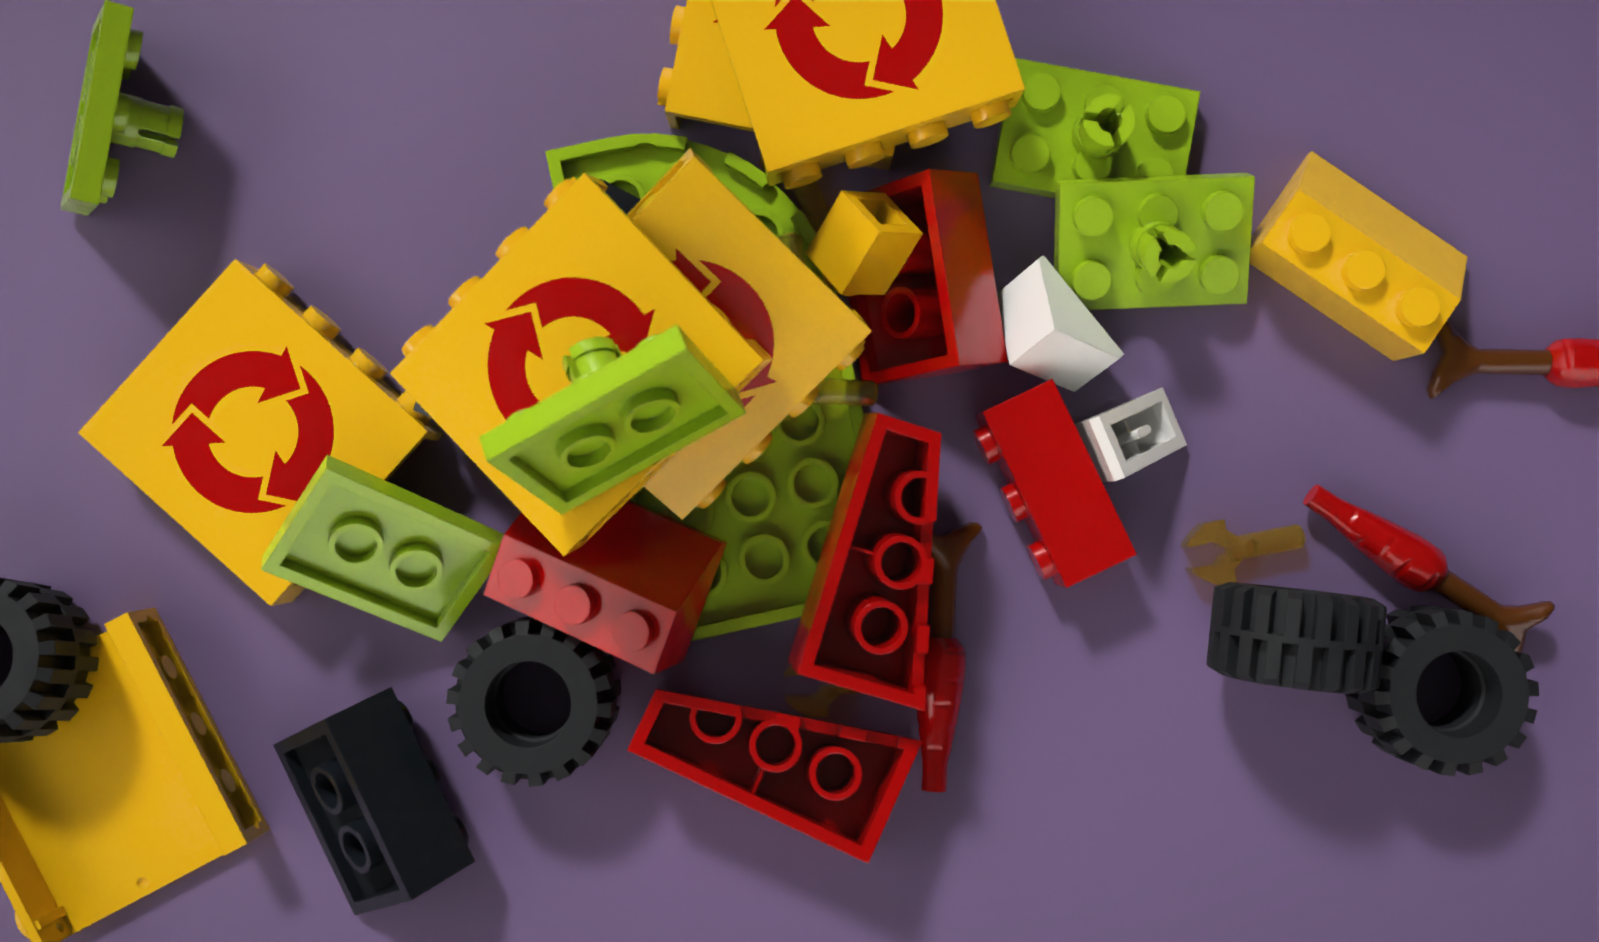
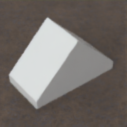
(1052, 330)
(1131, 435)

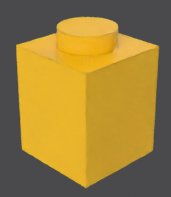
(863, 243)

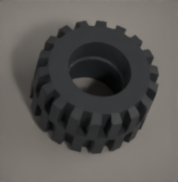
(1296, 638)
(47, 662)
(1490, 698)
(492, 730)

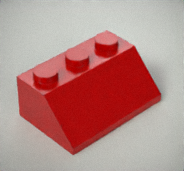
(944, 301)
(624, 591)

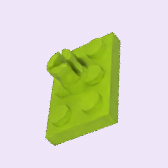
(111, 115)
(1091, 128)
(1155, 239)
(612, 418)
(382, 549)

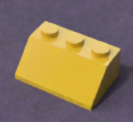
(1359, 260)

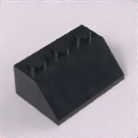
(375, 803)

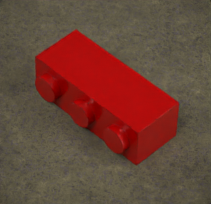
(1052, 486)

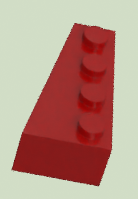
(875, 571)
(793, 768)

